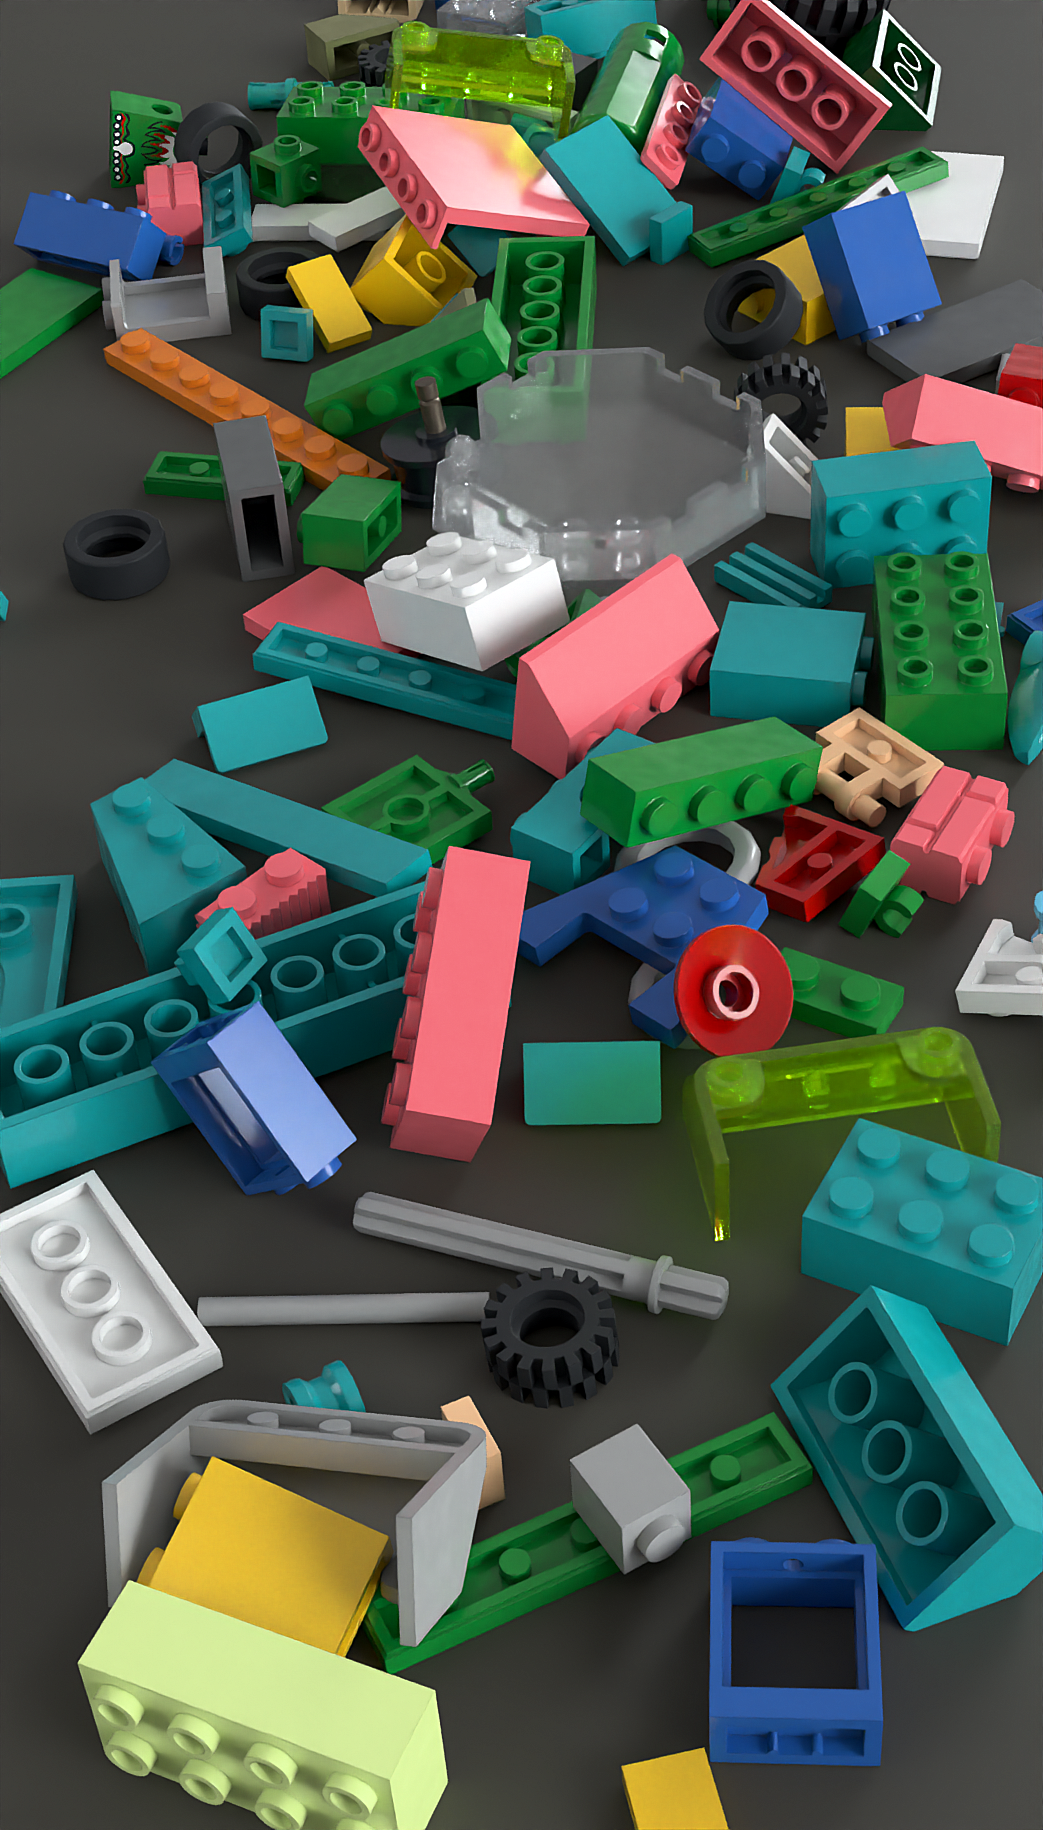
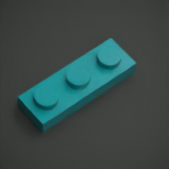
(227, 211)

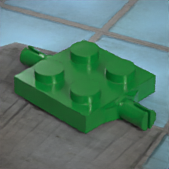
(421, 805)

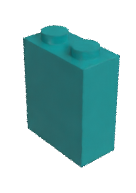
(790, 664)

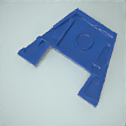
(653, 915)

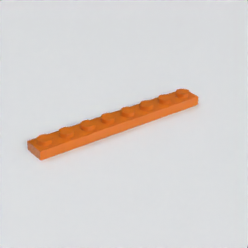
(221, 399)

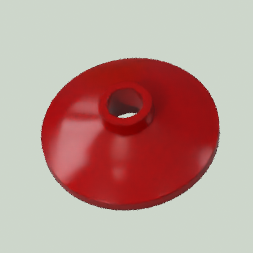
(755, 987)

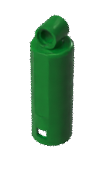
(633, 81)

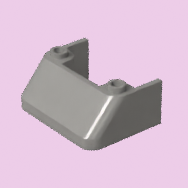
(385, 1471)

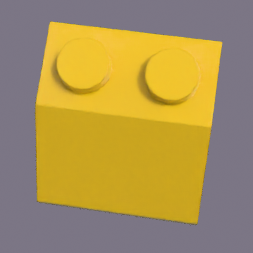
(407, 279)

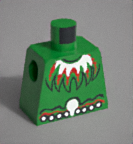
(141, 136)

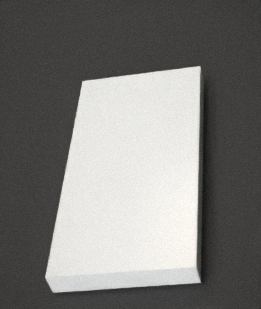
(957, 209)
(98, 1303)

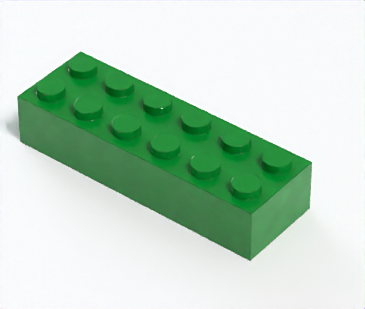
(545, 296)

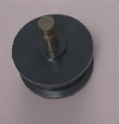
(421, 441)

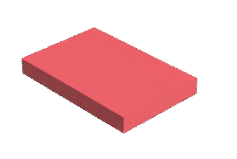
(323, 604)

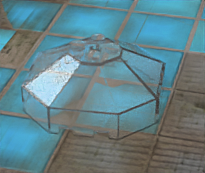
(605, 465)

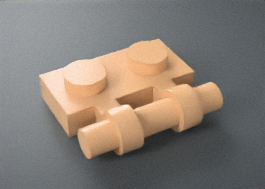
(878, 760)

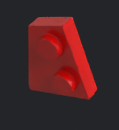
(815, 863)

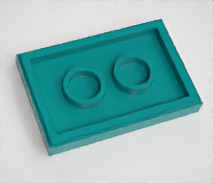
(608, 186)

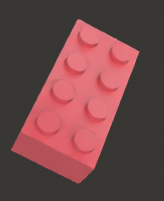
(460, 1004)

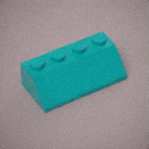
(915, 1460)

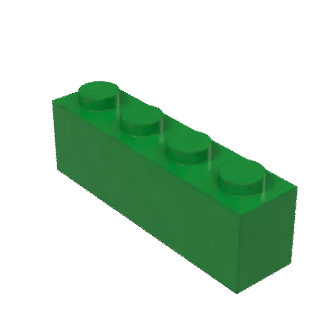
(381, 380)
(699, 781)

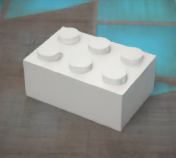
(467, 600)

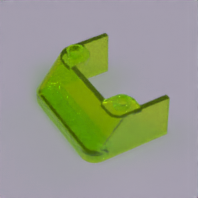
(482, 69)
(829, 1083)

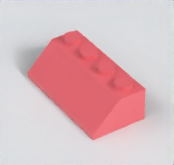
(795, 81)
(945, 412)
(613, 667)

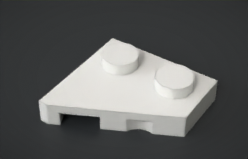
(1003, 975)

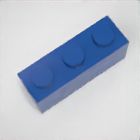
(89, 235)

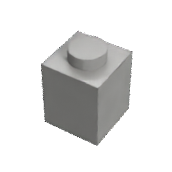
(631, 1499)

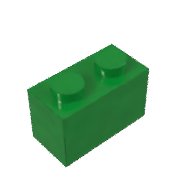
(350, 522)

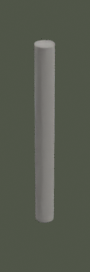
(342, 1309)

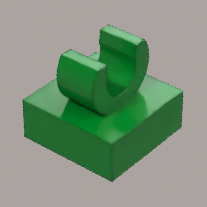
(883, 900)

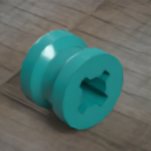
(330, 1390)

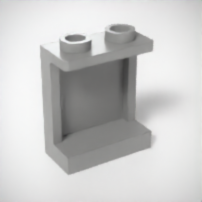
(172, 305)

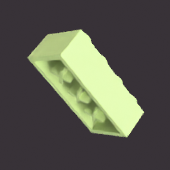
(261, 1719)

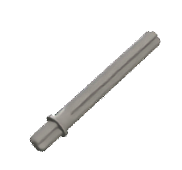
(523, 1250)

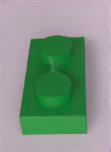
(841, 997)

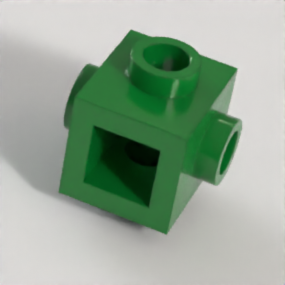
(286, 171)

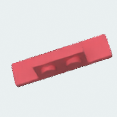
(666, 142)

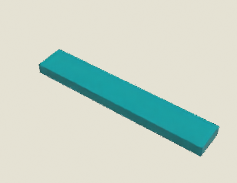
(389, 679)
(274, 824)

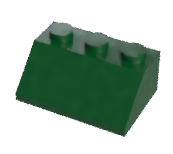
(897, 70)

